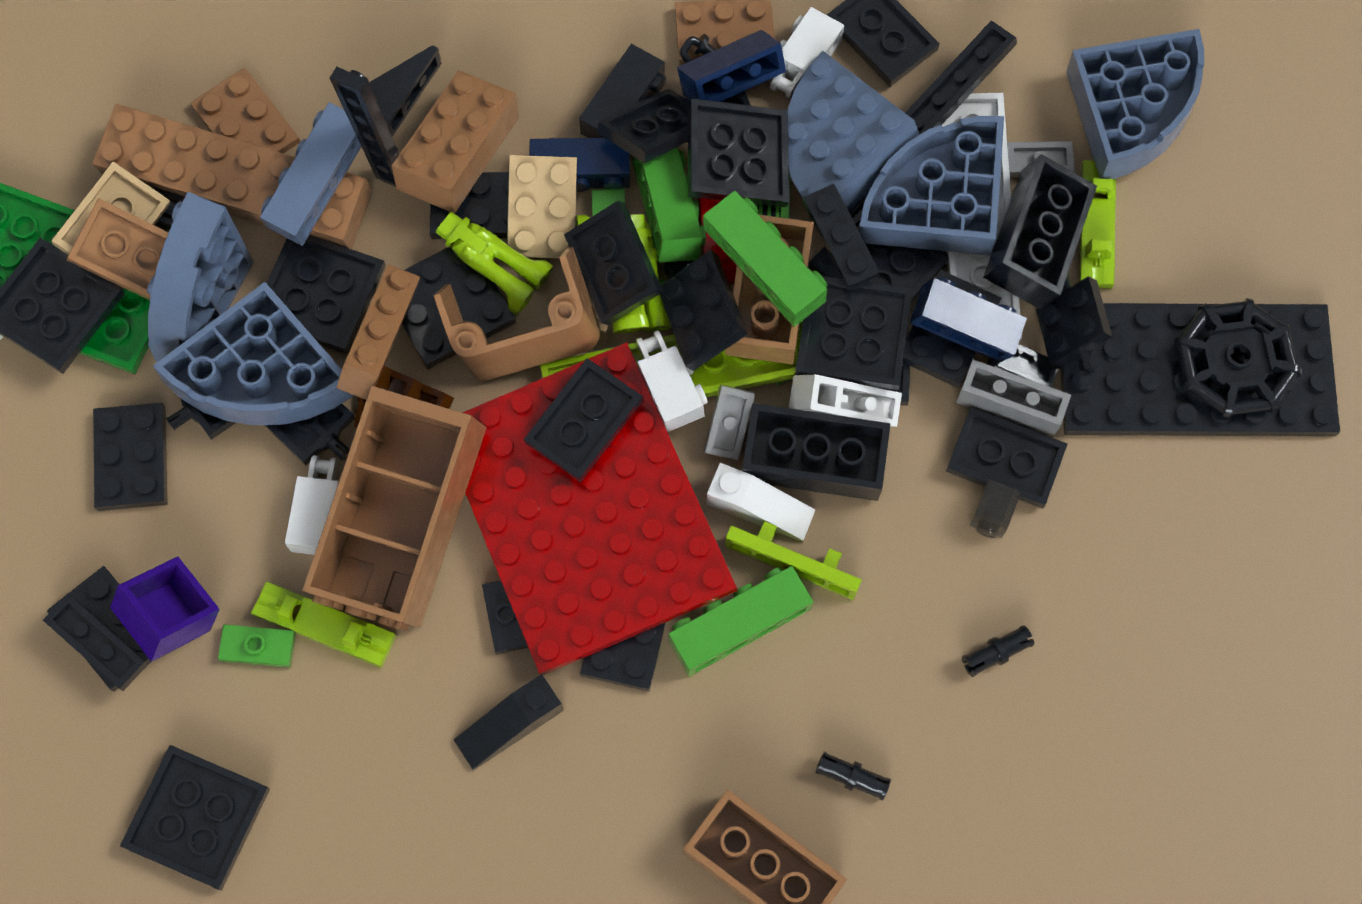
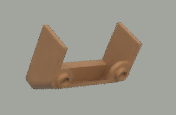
(571, 332)

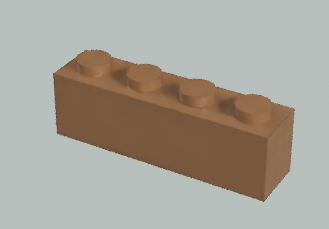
(378, 332)

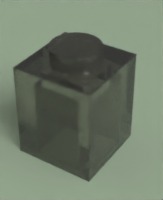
(994, 509)

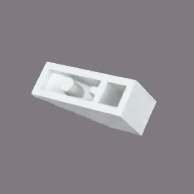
(844, 399)
(757, 502)

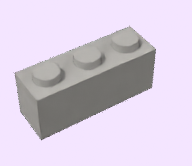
(1013, 398)

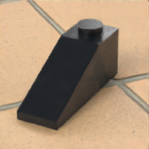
(403, 85)
(509, 722)

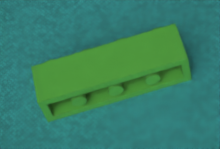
(668, 208)
(765, 258)
(739, 620)

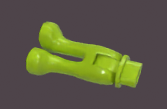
(479, 248)
(655, 316)

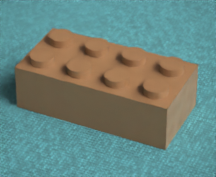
(455, 141)
(769, 332)
(759, 858)

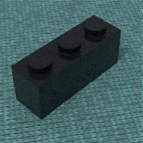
(630, 82)

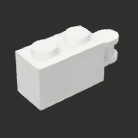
(809, 38)
(670, 383)
(311, 506)

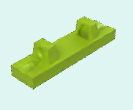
(1098, 233)
(808, 569)
(324, 625)

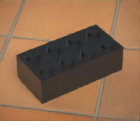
(1040, 232)
(817, 451)

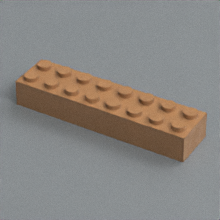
(219, 169)

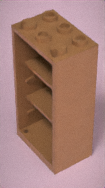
(394, 509)

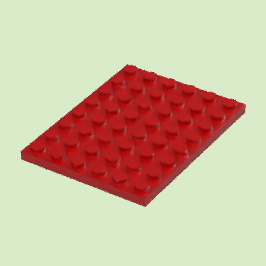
(597, 553)

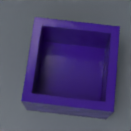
(164, 608)

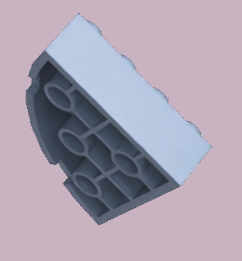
(1135, 97)
(841, 132)
(939, 190)
(195, 274)
(254, 366)

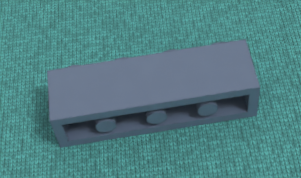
(313, 176)

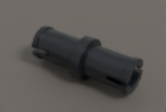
(997, 651)
(853, 775)

